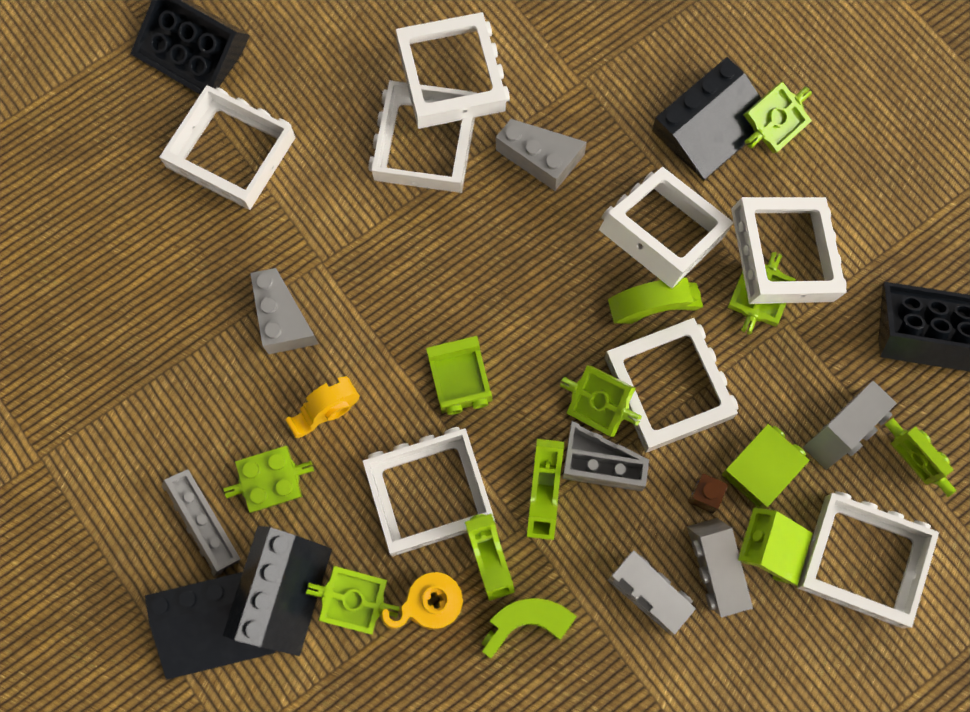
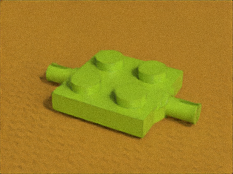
(777, 117)
(766, 313)
(600, 400)
(921, 456)
(268, 479)
(352, 600)

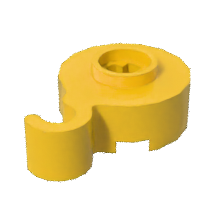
(324, 405)
(417, 607)

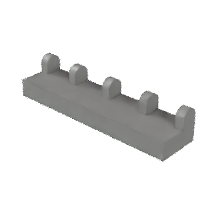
(201, 522)

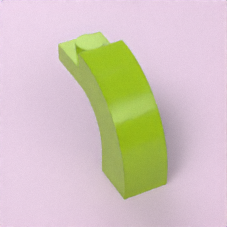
(653, 298)
(545, 489)
(489, 556)
(532, 611)

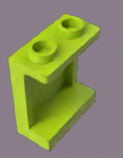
(459, 375)
(766, 466)
(775, 545)

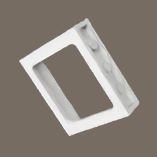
(398, 95)
(460, 107)
(195, 123)
(652, 253)
(758, 286)
(654, 439)
(402, 454)
(915, 573)

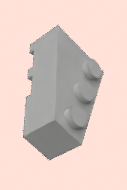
(540, 151)
(278, 315)
(851, 425)
(602, 462)
(719, 567)
(652, 593)

